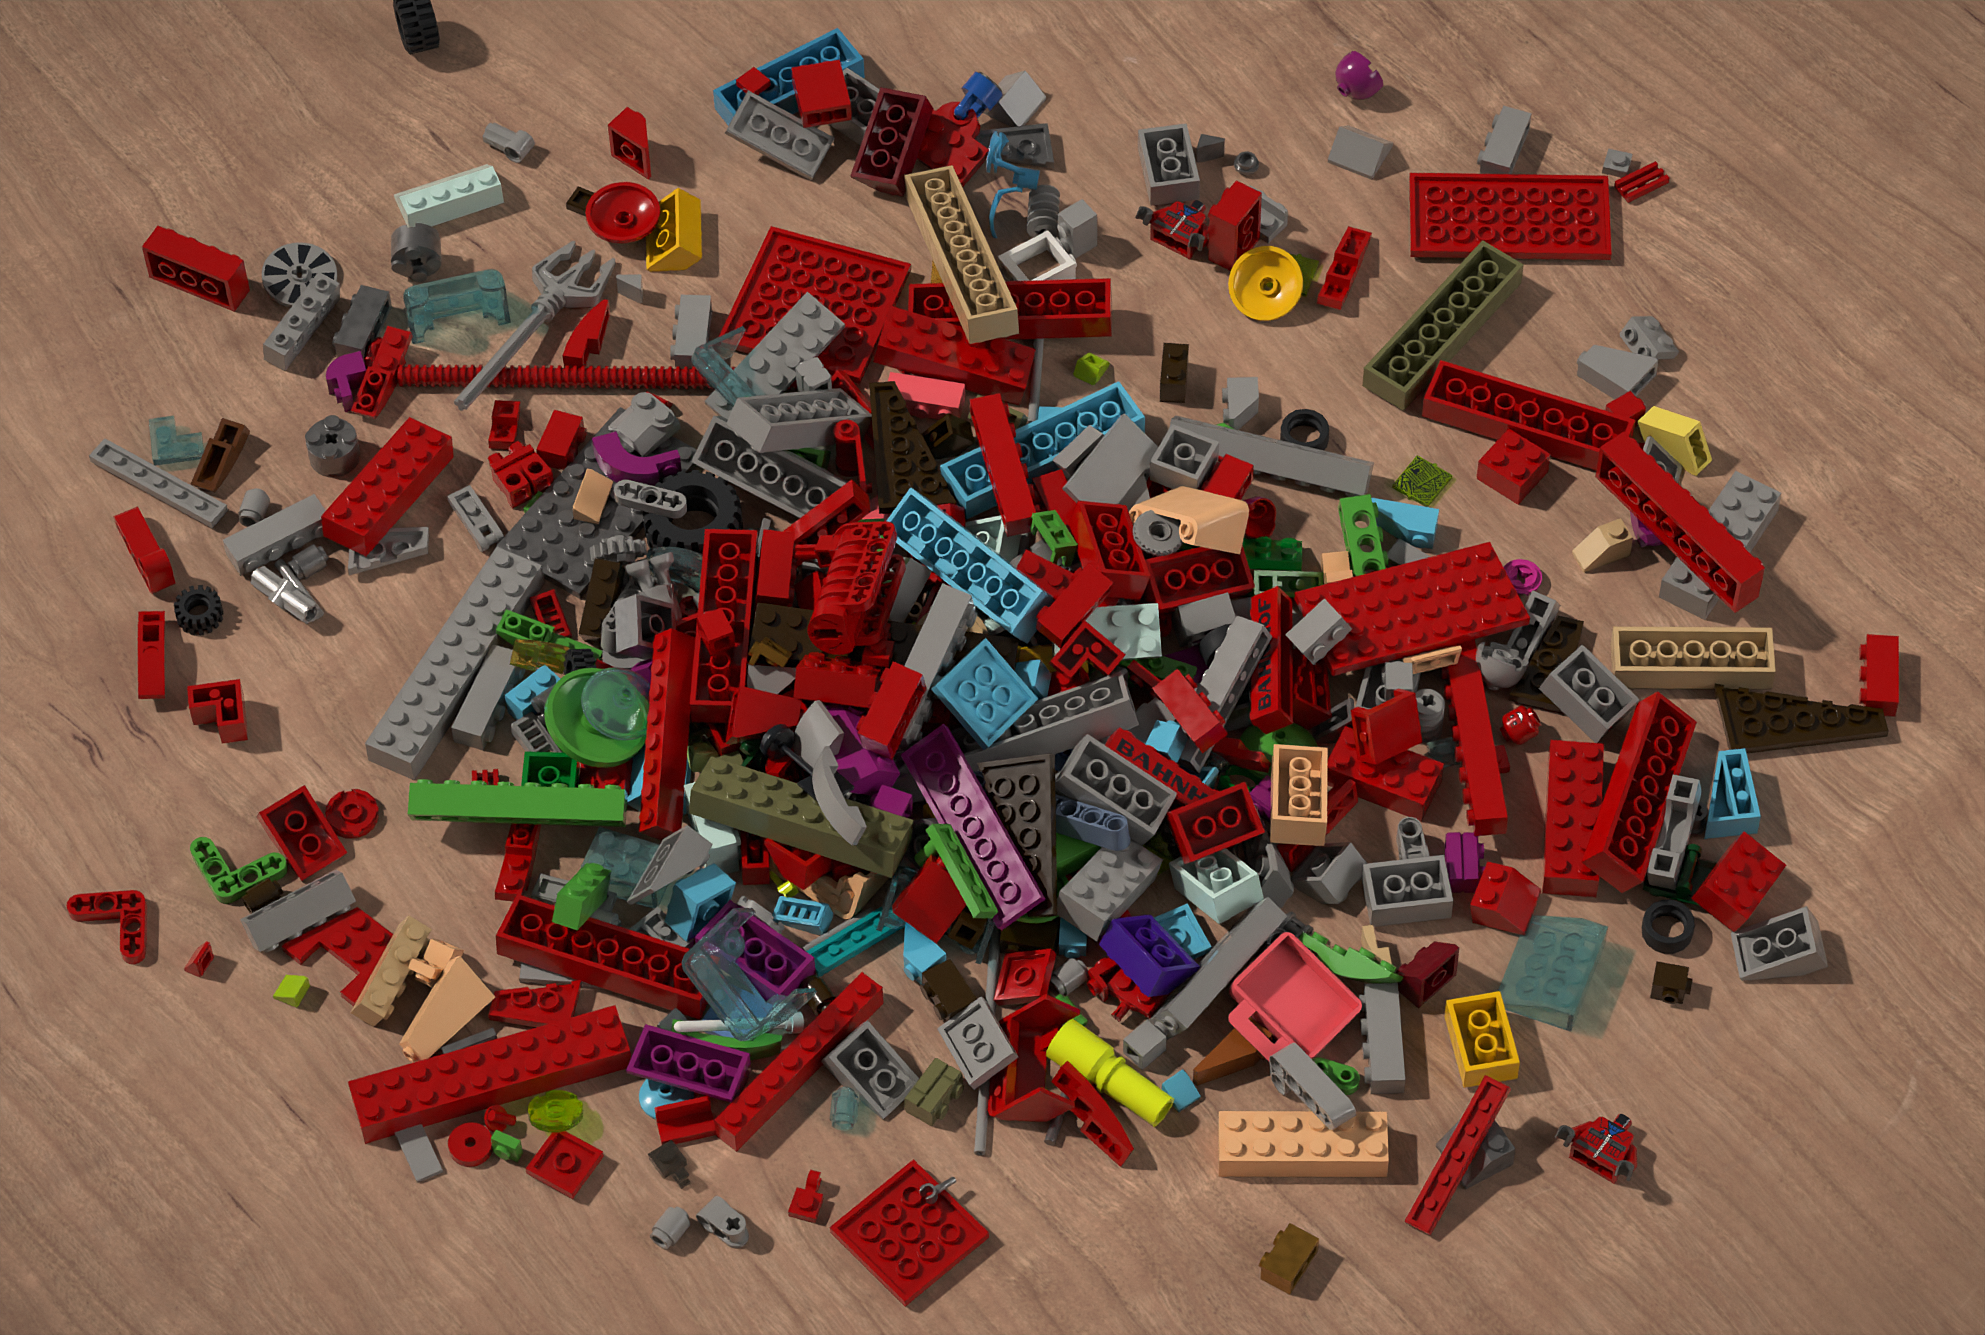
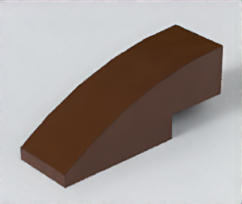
(220, 455)

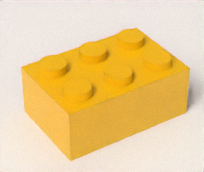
(1481, 1038)

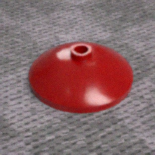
(622, 212)

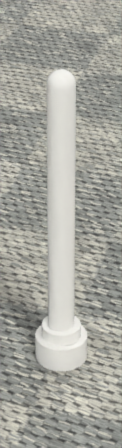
(793, 1025)

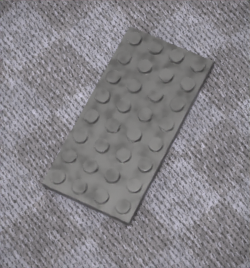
(563, 544)

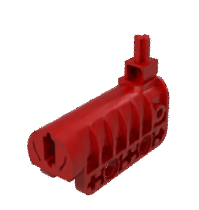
(854, 585)

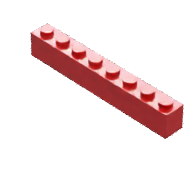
(667, 734)
(797, 1062)

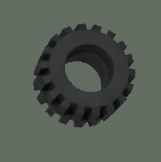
(416, 25)

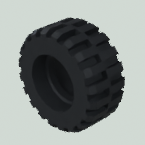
(703, 494)

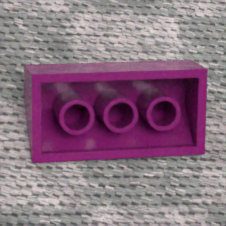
(856, 764)
(690, 1063)

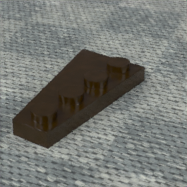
(1556, 647)

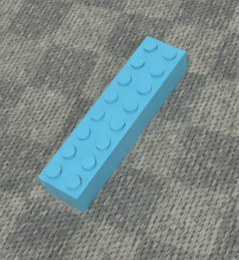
(1039, 444)
(969, 565)

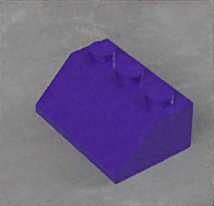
(1147, 954)

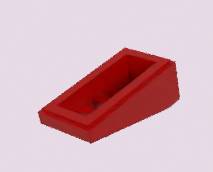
(547, 598)

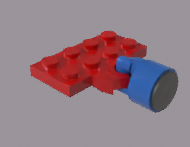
(956, 125)

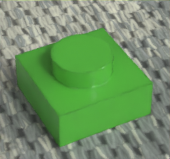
(506, 1146)

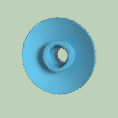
(651, 1096)

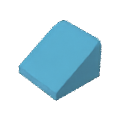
(1181, 1089)

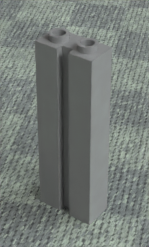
(1218, 968)

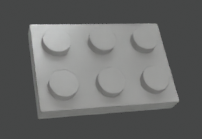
(977, 1043)

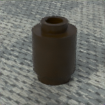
(262, 895)
(823, 996)

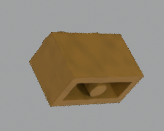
(1289, 1258)

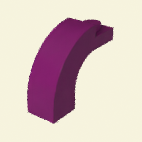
(621, 465)

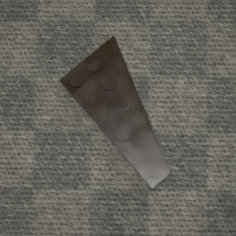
(901, 452)
(1026, 805)

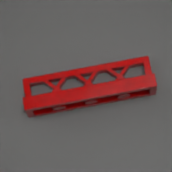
(1339, 803)

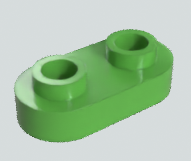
(1336, 1070)

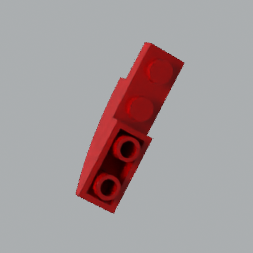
(382, 376)
(151, 654)
(518, 861)

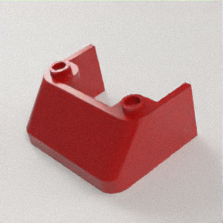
(1019, 1088)

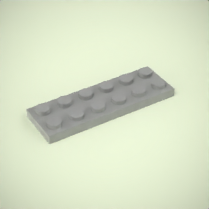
(773, 362)

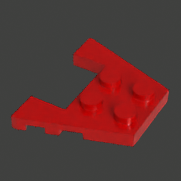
(351, 939)

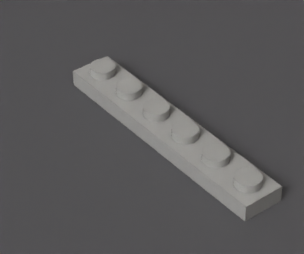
(158, 483)

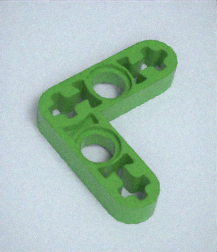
(227, 878)

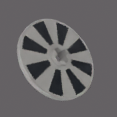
(284, 263)

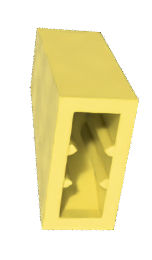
(1678, 436)

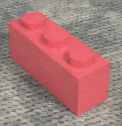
(930, 396)

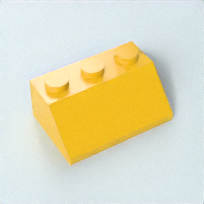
(677, 237)

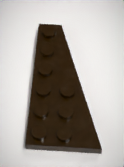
(1791, 721)

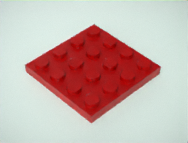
(906, 1238)

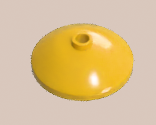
(1252, 274)

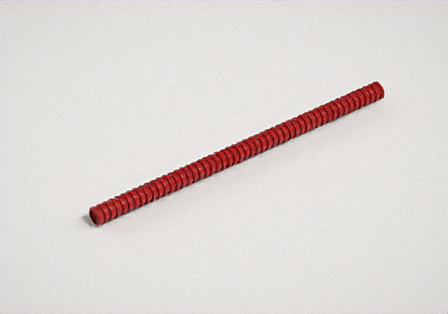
(556, 376)

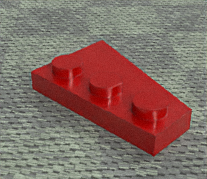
(535, 1006)

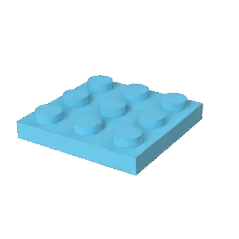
(984, 694)

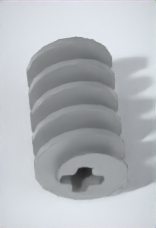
(1043, 210)
(1431, 714)

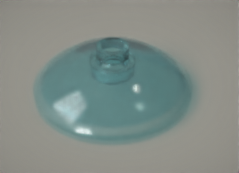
(612, 711)

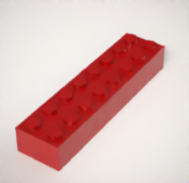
(1044, 307)
(1494, 404)
(1680, 522)
(728, 584)
(1638, 792)
(600, 956)

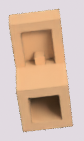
(1335, 566)
(434, 961)

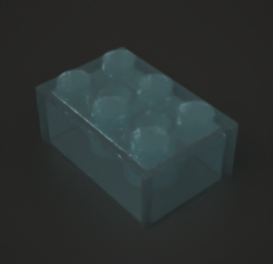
(627, 860)

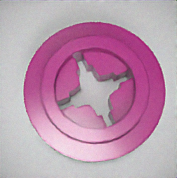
(1527, 570)

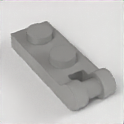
(475, 517)

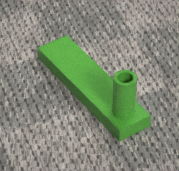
(947, 845)

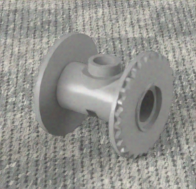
(1157, 534)

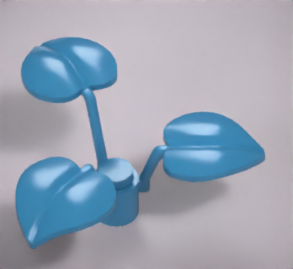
(1022, 177)

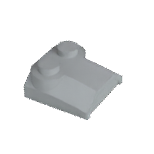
(645, 424)

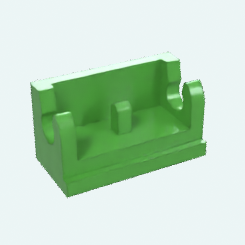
(1055, 535)

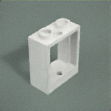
(1009, 260)

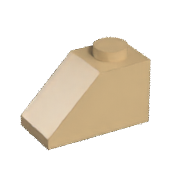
(1604, 546)

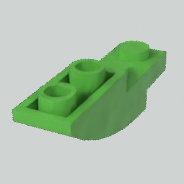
(516, 626)
(1351, 962)

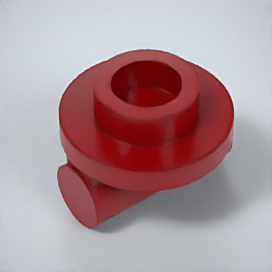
(498, 1119)

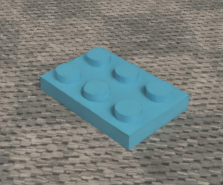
(1185, 930)

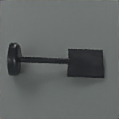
(778, 743)

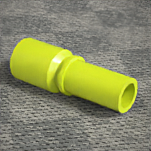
(1110, 1074)

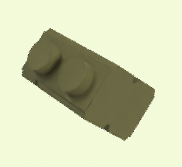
(934, 1092)

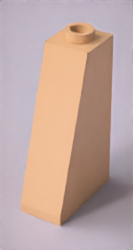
(448, 1007)

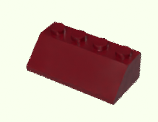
(892, 140)

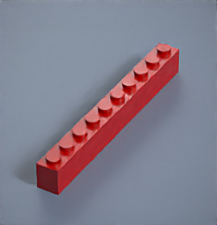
(1475, 743)

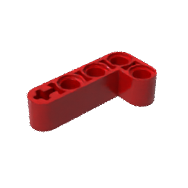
(143, 548)

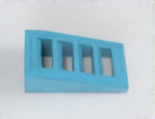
(818, 921)

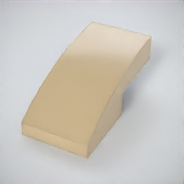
(1369, 942)

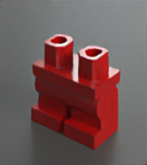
(520, 473)

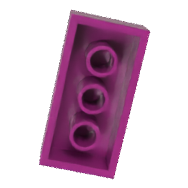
(769, 958)

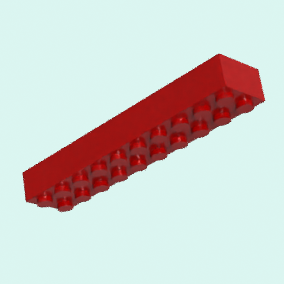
(490, 1073)

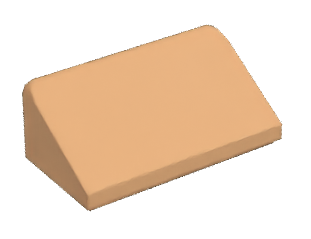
(592, 497)
(1434, 659)

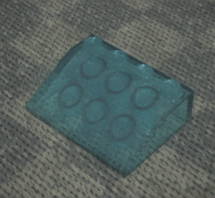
(1553, 969)

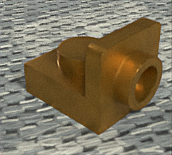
(773, 653)

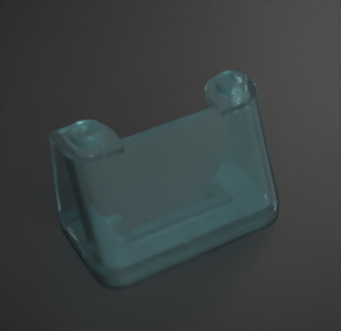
(455, 296)

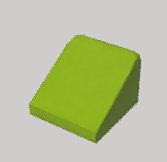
(1090, 368)
(292, 989)

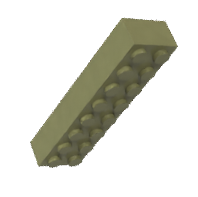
(1442, 325)
(792, 817)

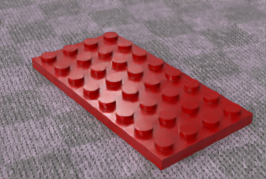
(1512, 212)
(1418, 607)

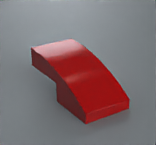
(504, 424)

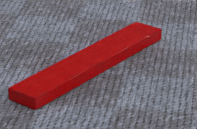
(1457, 1155)

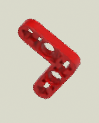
(126, 915)

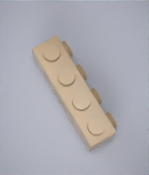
(390, 972)

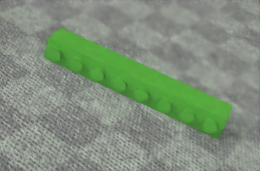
(517, 803)

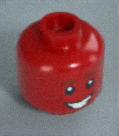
(1520, 725)

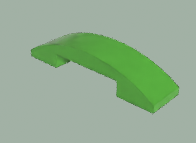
(762, 1046)

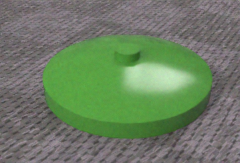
(574, 732)

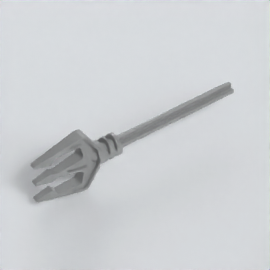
(555, 293)

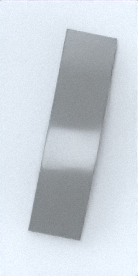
(844, 818)

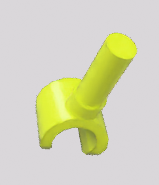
(787, 889)

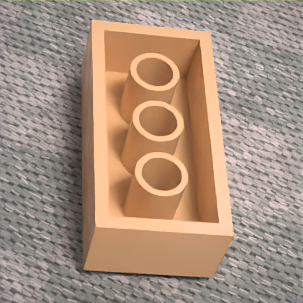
(1298, 795)

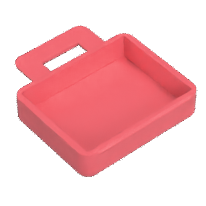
(1292, 999)

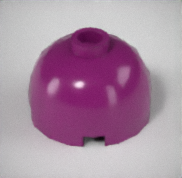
(1356, 78)

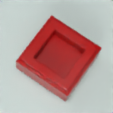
(753, 81)

